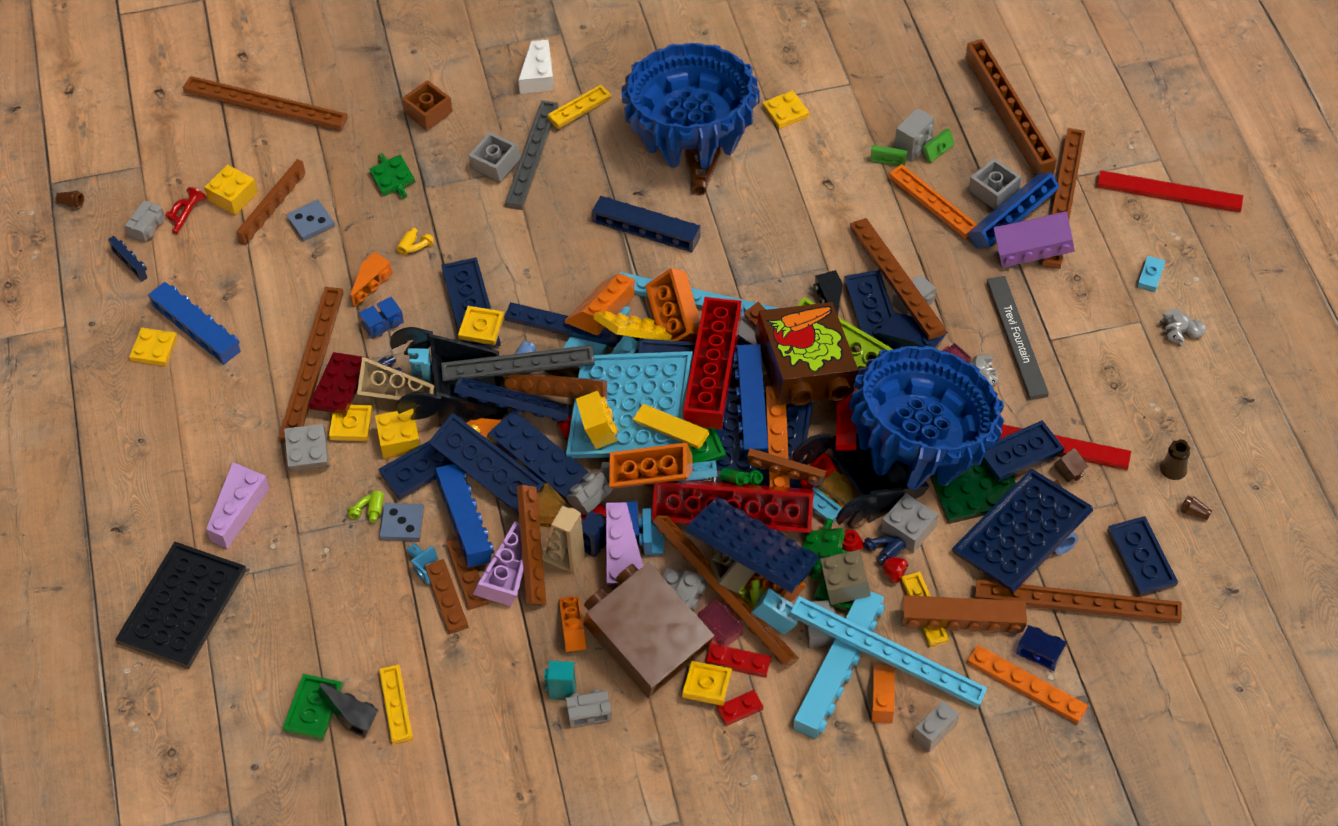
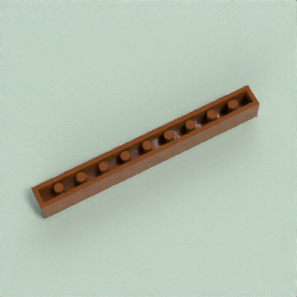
(1010, 108)

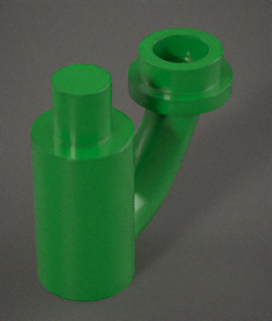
(740, 478)

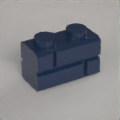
(594, 533)

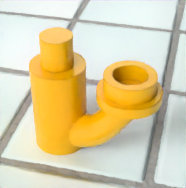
(407, 241)

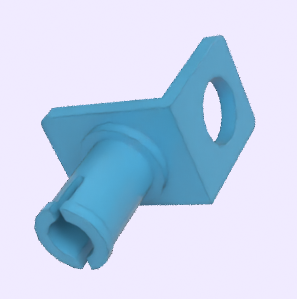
(420, 559)

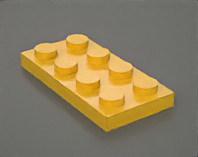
(632, 326)

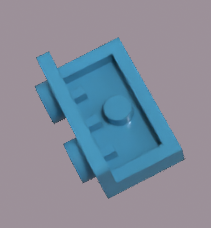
(651, 537)

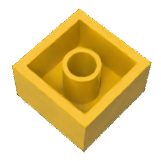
(231, 190)
(597, 419)
(397, 433)

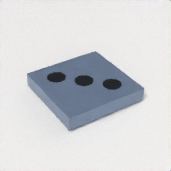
(310, 220)
(402, 522)

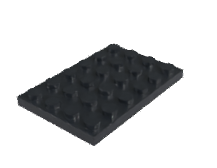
(181, 605)

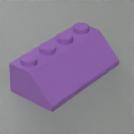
(1034, 239)

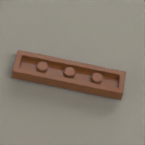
(785, 466)
(467, 576)
(446, 596)

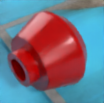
(852, 541)
(895, 568)

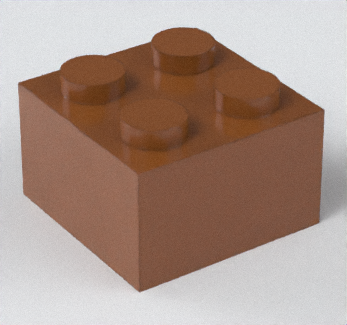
(427, 105)

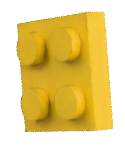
(785, 109)
(481, 325)
(153, 346)
(353, 425)
(707, 683)

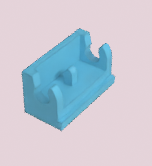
(421, 363)
(775, 611)

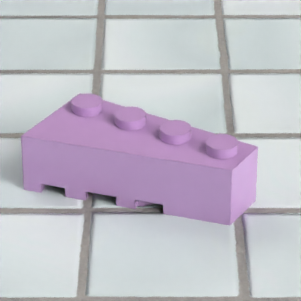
(236, 503)
(620, 541)
(505, 571)

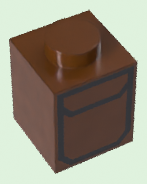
(1071, 465)

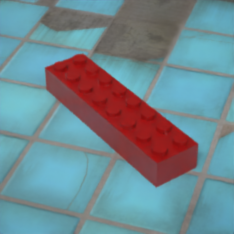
(712, 363)
(775, 506)

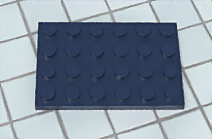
(1022, 530)
(753, 544)

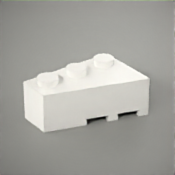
(537, 69)

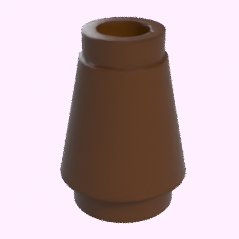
(70, 198)
(1196, 508)

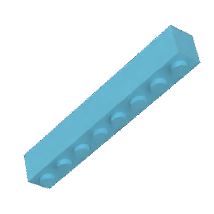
(836, 670)

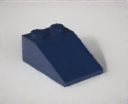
(903, 331)

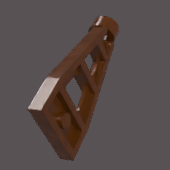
(701, 182)

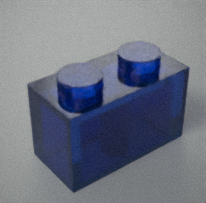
(1041, 647)

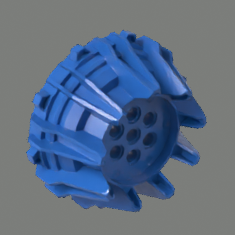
(690, 101)
(925, 413)

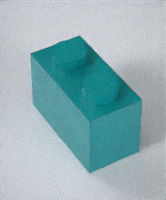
(560, 679)

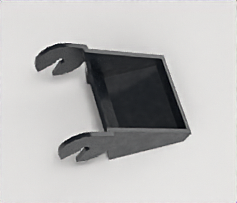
(446, 400)
(876, 491)

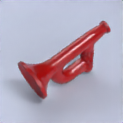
(194, 196)

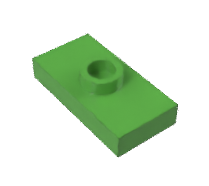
(938, 145)
(888, 155)

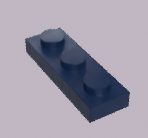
(128, 258)

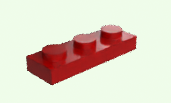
(739, 660)

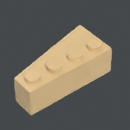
(388, 383)
(565, 541)

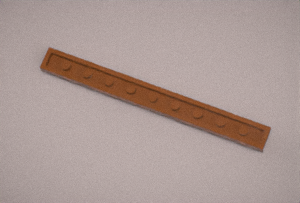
(265, 103)
(1067, 182)
(898, 279)
(312, 359)
(735, 600)
(1084, 601)

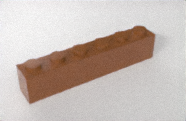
(963, 614)

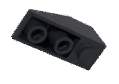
(829, 288)
(351, 713)

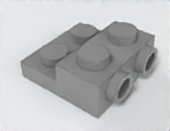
(686, 585)

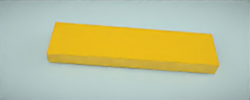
(579, 106)
(671, 426)
(915, 586)
(396, 704)

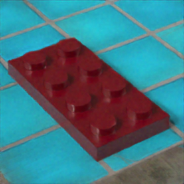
(337, 384)

